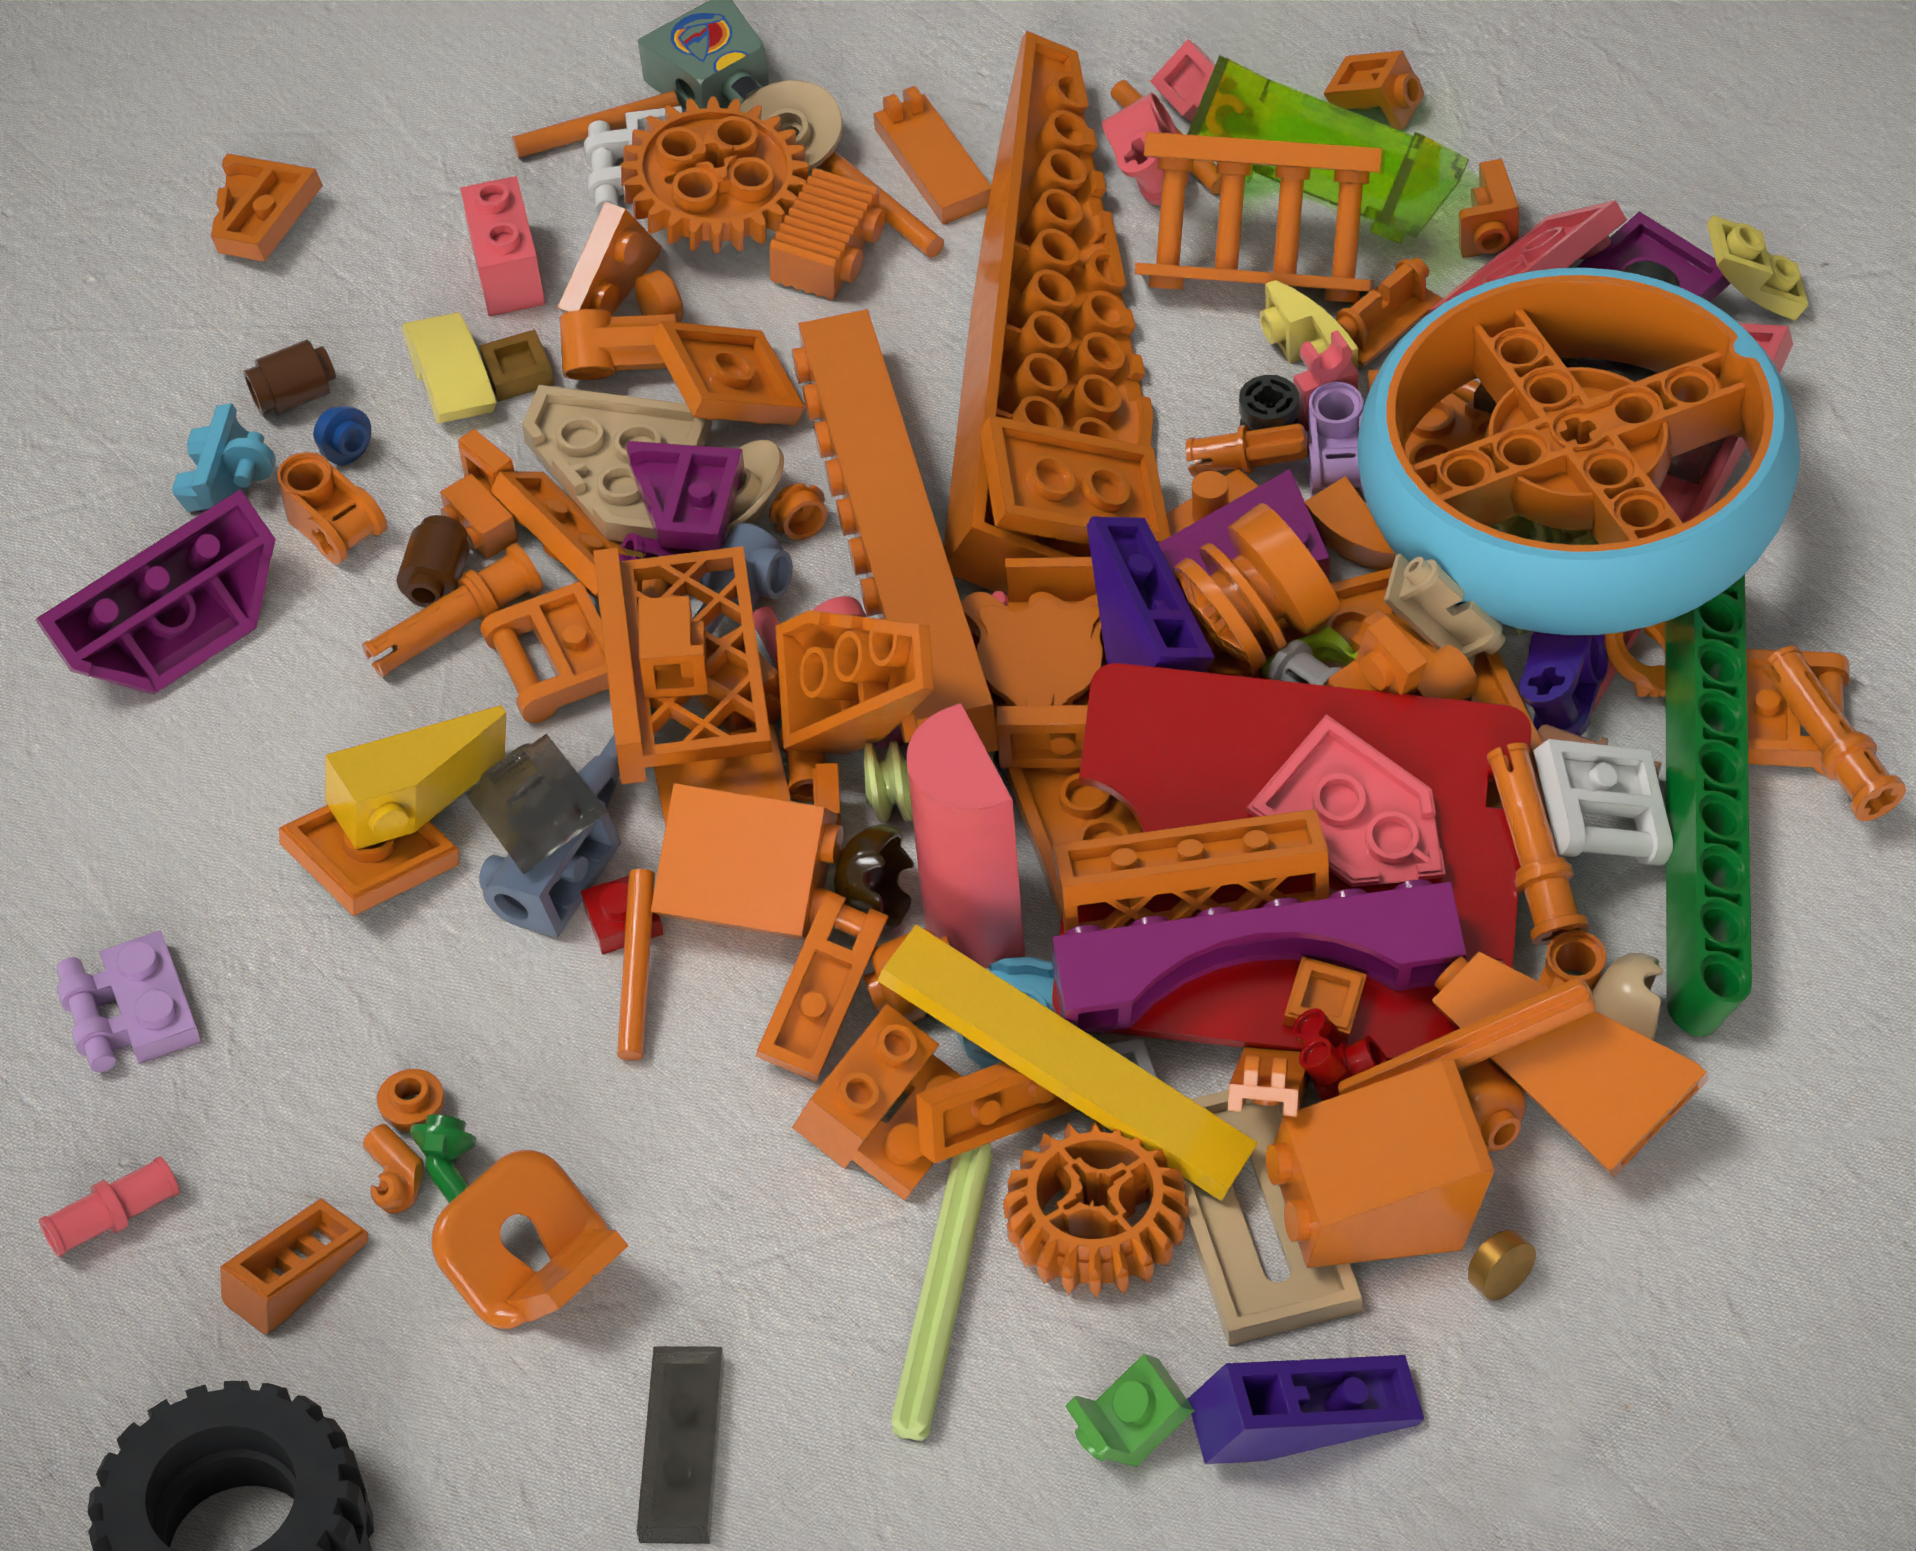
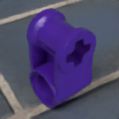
(1563, 679)

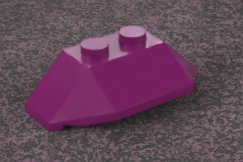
(169, 602)

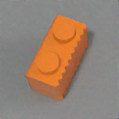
(826, 234)

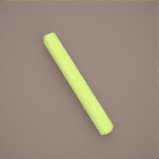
(941, 1294)

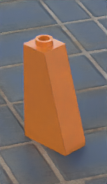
(1589, 1075)

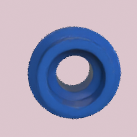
(342, 434)

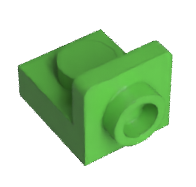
(1131, 1414)

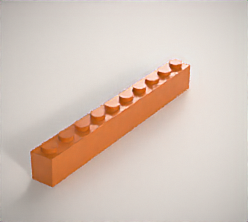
(888, 509)

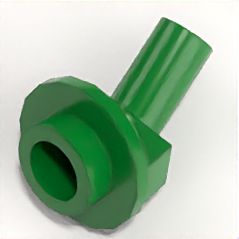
(442, 1142)

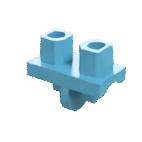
(225, 461)

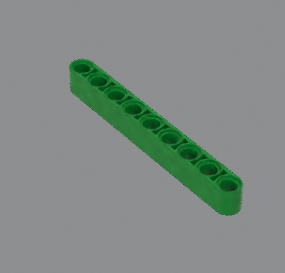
(1707, 813)

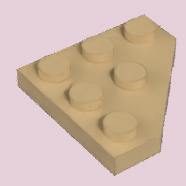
(584, 447)

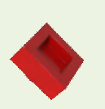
(607, 914)

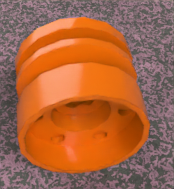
(1251, 592)

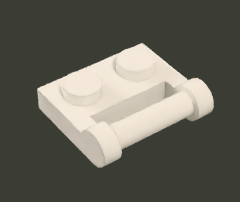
(1609, 783)

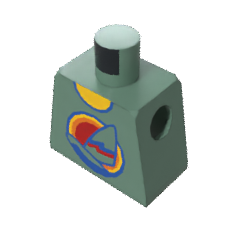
(705, 56)

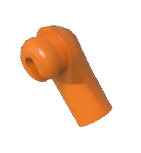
(401, 1173)

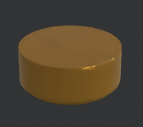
(1501, 1264)

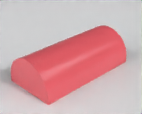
(964, 840)

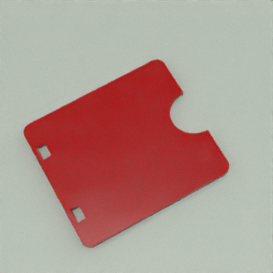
(1206, 744)

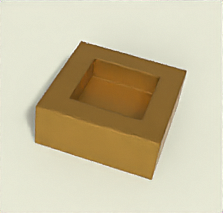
(516, 365)

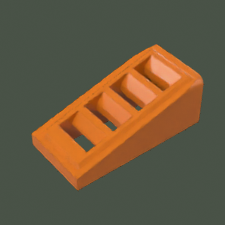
(268, 1299)

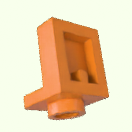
(1375, 81)
(1494, 214)
(1383, 662)

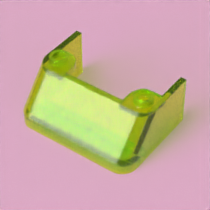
(1416, 168)

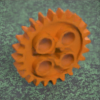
(713, 174)

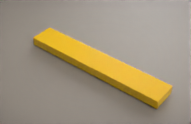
(1066, 1060)

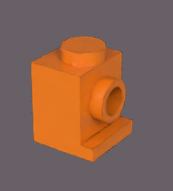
(671, 648)

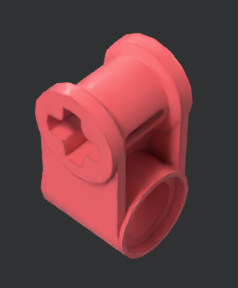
(1127, 138)

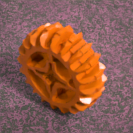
(1089, 1230)

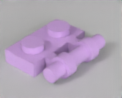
(148, 996)

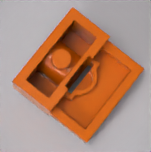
(850, 1104)

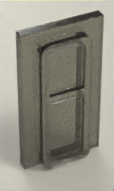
(534, 802)

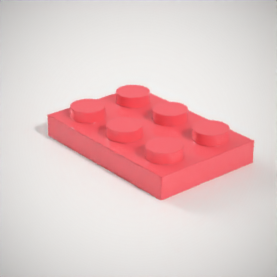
(1550, 245)

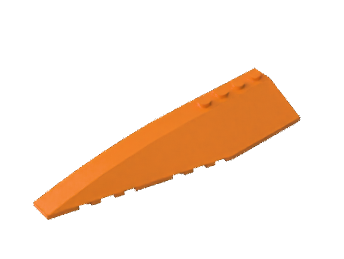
(1045, 310)

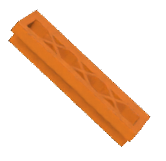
(1192, 866)

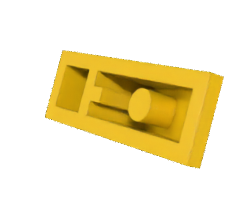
(410, 777)

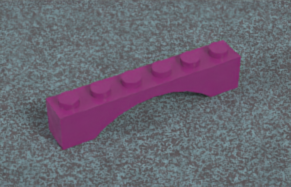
(1391, 935)

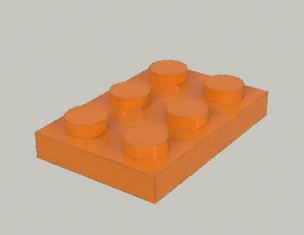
(1058, 479)

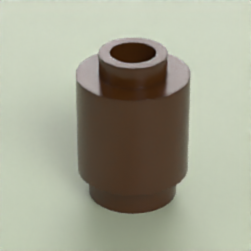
(290, 377)
(433, 560)

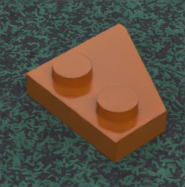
(260, 204)
(610, 263)

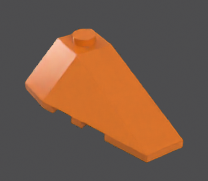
(849, 678)

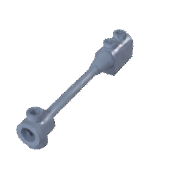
(550, 891)

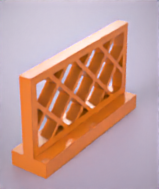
(620, 627)

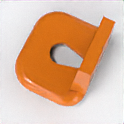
(494, 1280)

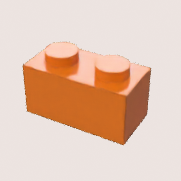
(486, 520)

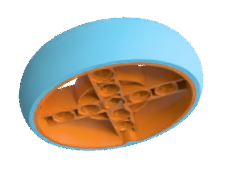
(1580, 448)

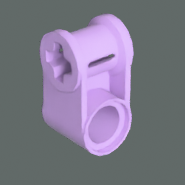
(1333, 435)

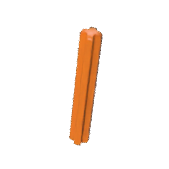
(1489, 1035)

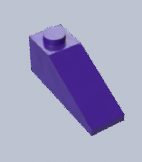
(1140, 600)
(1301, 1406)

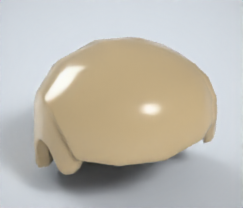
(1626, 995)

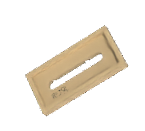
(1242, 1294)

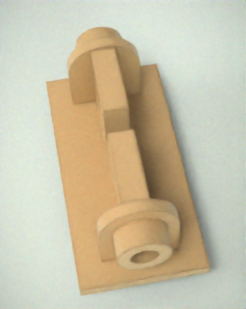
(1427, 600)

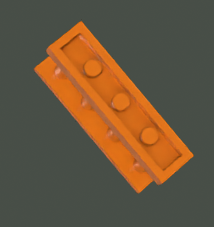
(1235, 161)

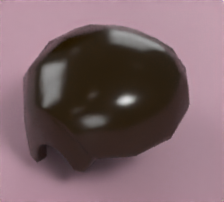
(870, 873)

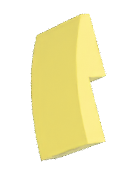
(1760, 276)
(1296, 319)
(450, 367)

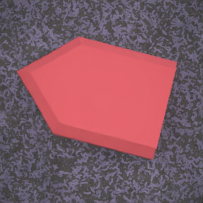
(1368, 807)

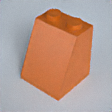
(1382, 1169)

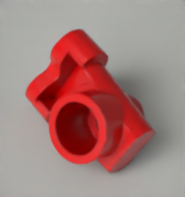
(1328, 1056)

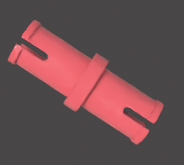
(109, 1206)

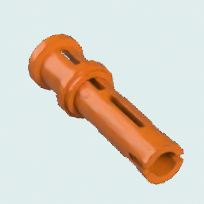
(475, 598)
(1846, 753)
(1542, 873)

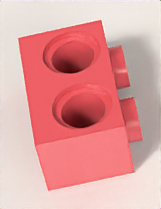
(502, 246)

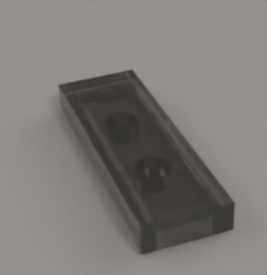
(681, 1445)

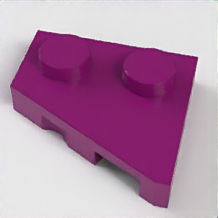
(687, 491)

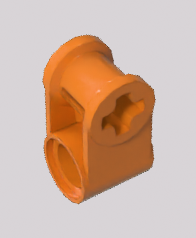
(327, 505)

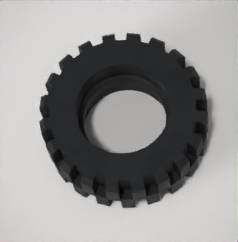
(227, 1443)

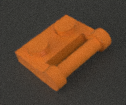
(571, 640)
(1771, 723)

